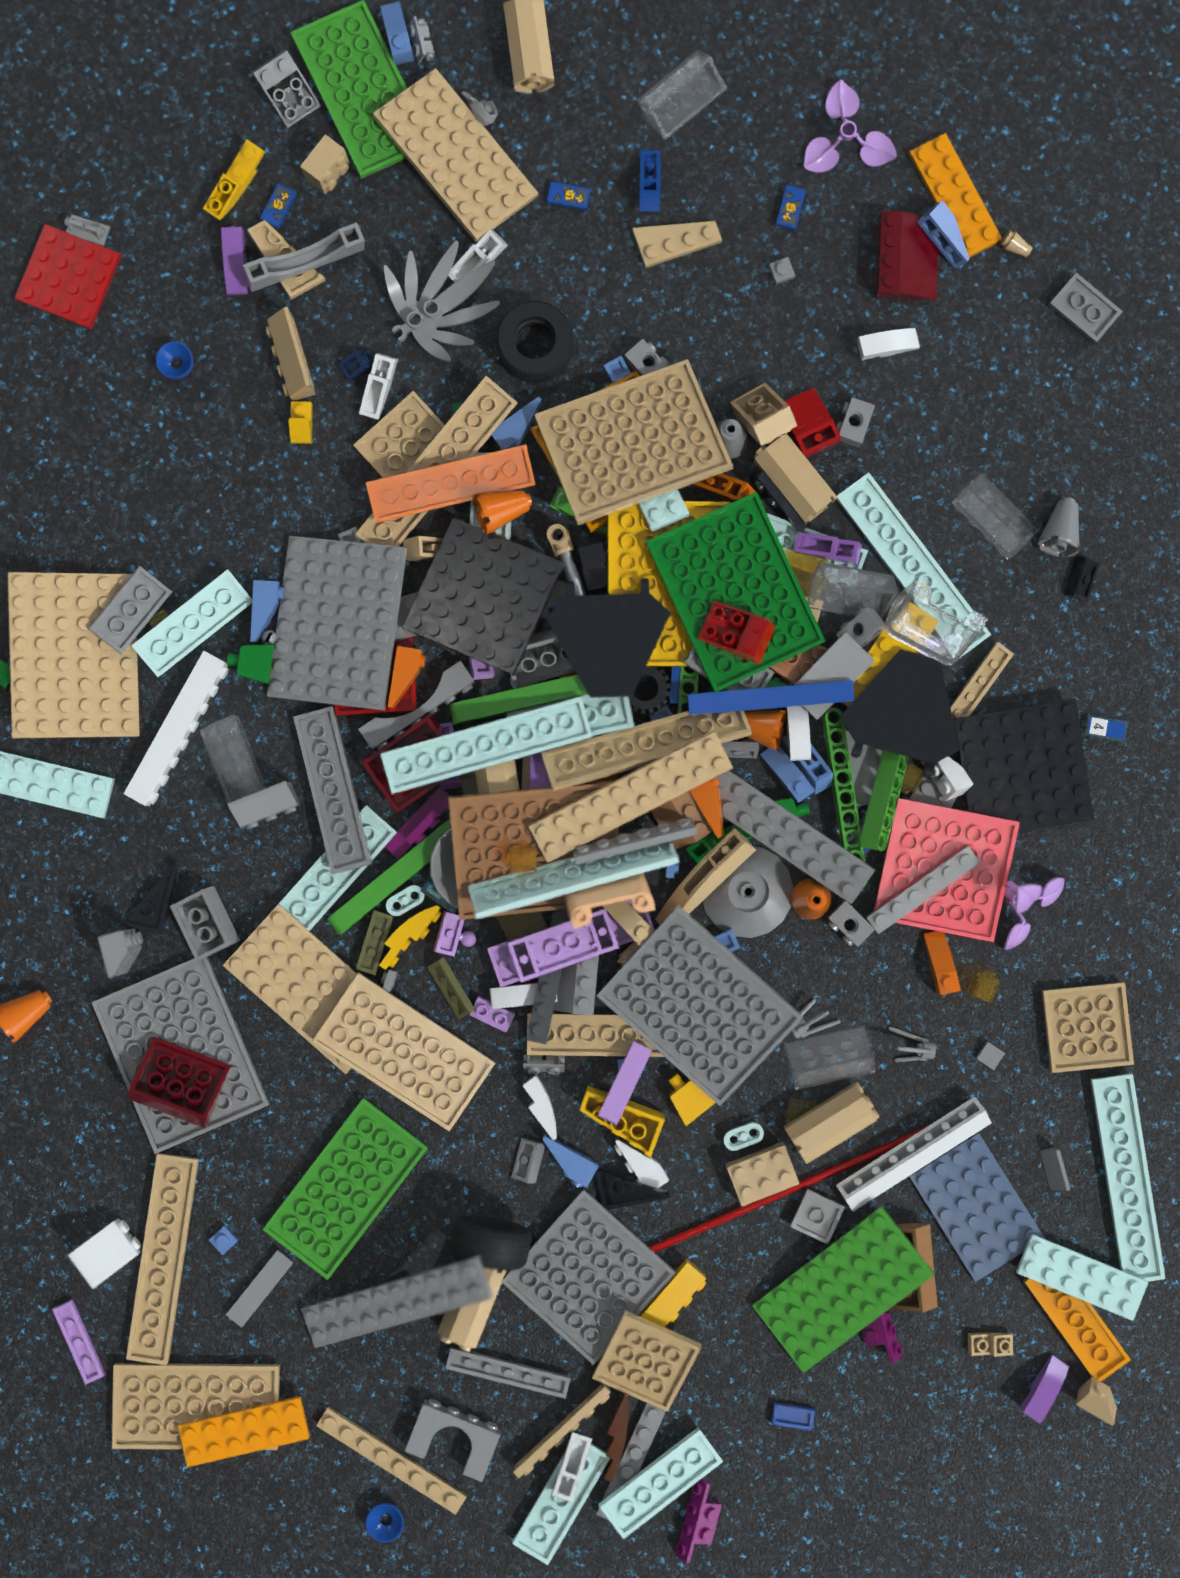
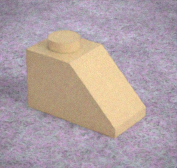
(422, 548)
(1098, 1400)

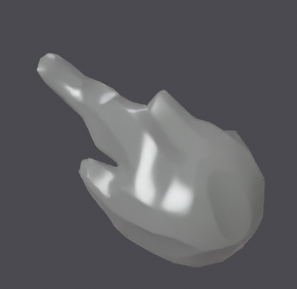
(484, 111)

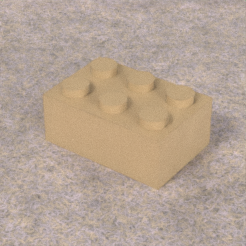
(763, 414)
(762, 1173)

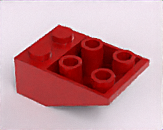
(814, 426)
(737, 632)

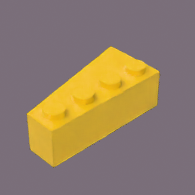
(636, 1125)

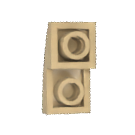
(990, 1344)

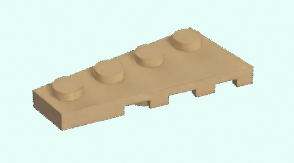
(672, 241)
(272, 244)

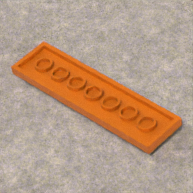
(450, 483)

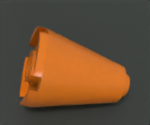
(500, 508)
(766, 726)
(803, 896)
(22, 1013)

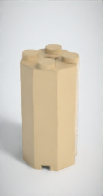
(529, 45)
(794, 477)
(497, 778)
(831, 1122)
(467, 1323)

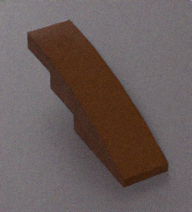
(617, 1429)

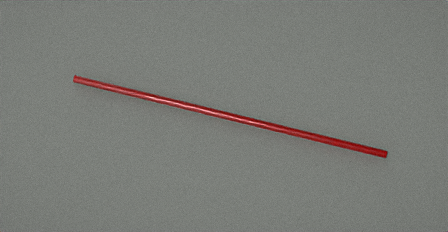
(802, 1184)

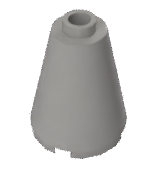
(733, 437)
(1062, 530)

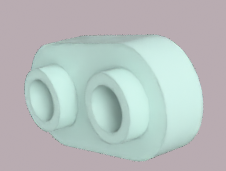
(405, 899)
(744, 1139)

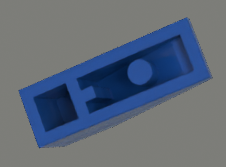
(649, 181)

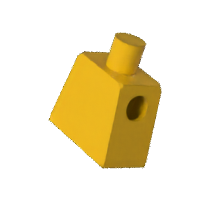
(688, 1099)

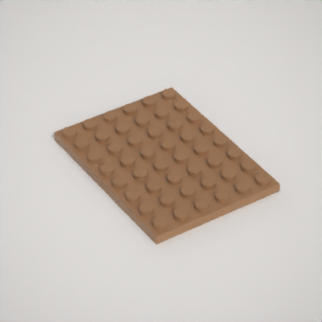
(491, 823)

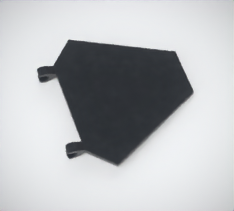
(609, 637)
(905, 712)

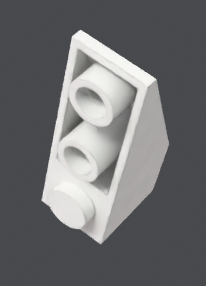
(950, 778)
(646, 1168)

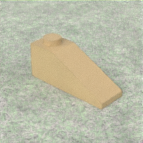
(630, 921)

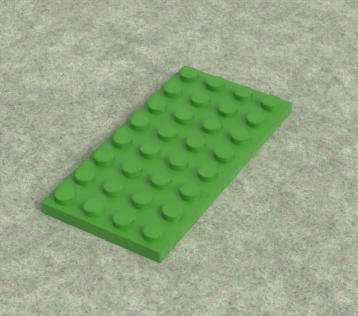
(354, 81)
(345, 1188)
(843, 1289)

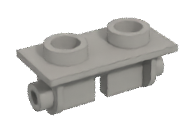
(419, 31)
(87, 229)
(534, 1064)

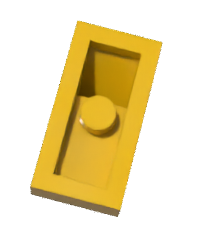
(301, 423)

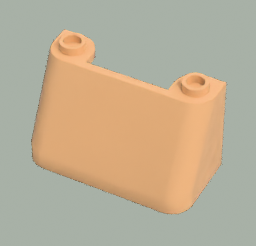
(580, 902)

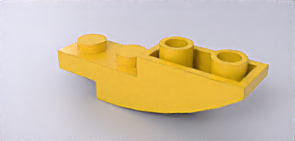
(235, 181)
(415, 928)

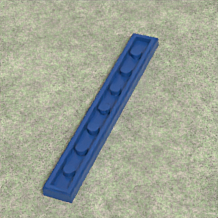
(770, 697)

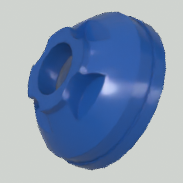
(168, 353)
(384, 1532)

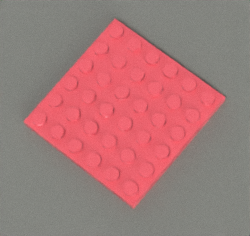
(929, 835)

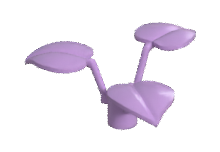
(822, 156)
(1022, 898)

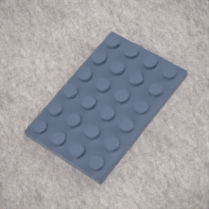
(976, 1206)

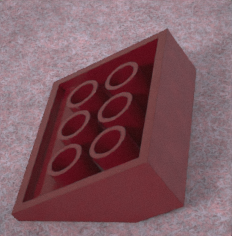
(905, 258)
(422, 731)
(179, 1082)

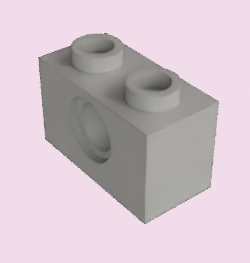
(641, 352)
(862, 412)
(871, 623)
(861, 928)

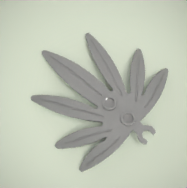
(426, 315)

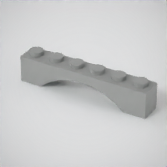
(272, 270)
(453, 682)

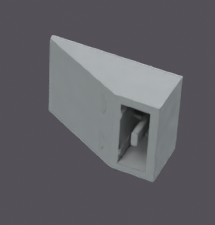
(286, 88)

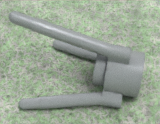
(802, 1027)
(924, 1050)

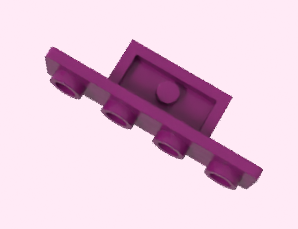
(418, 823)
(883, 1332)
(698, 1522)

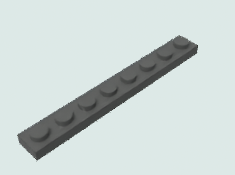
(545, 995)

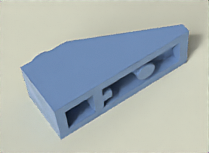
(397, 33)
(943, 230)
(513, 429)
(264, 606)
(814, 770)
(787, 774)
(575, 1164)

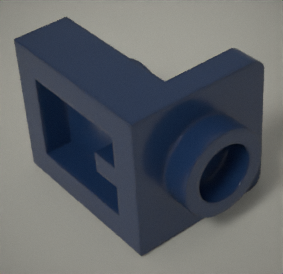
(356, 364)

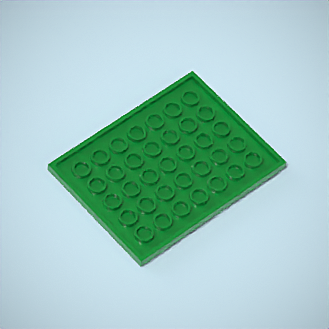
(739, 563)

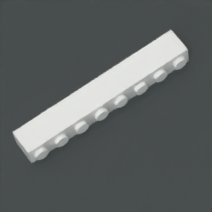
(176, 729)
(914, 1153)

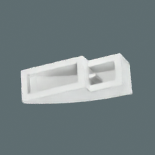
(478, 254)
(887, 343)
(378, 385)
(798, 733)
(513, 995)
(541, 1105)
(571, 1467)

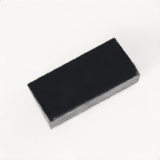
(1081, 578)

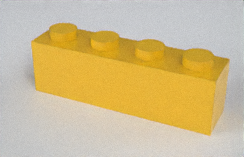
(675, 1294)

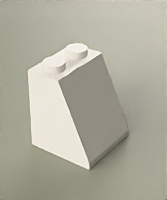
(106, 1252)

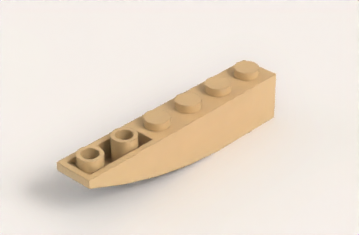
(709, 874)

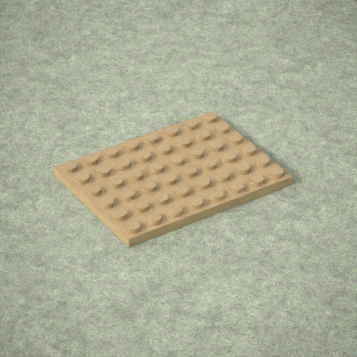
(633, 442)
(61, 672)

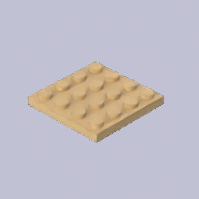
(400, 437)
(1087, 1027)
(646, 1361)

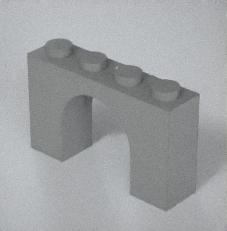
(435, 1417)

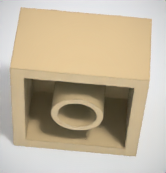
(325, 164)

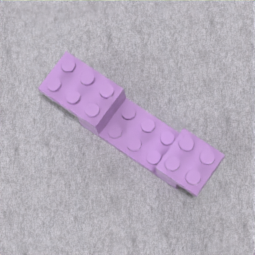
(558, 947)

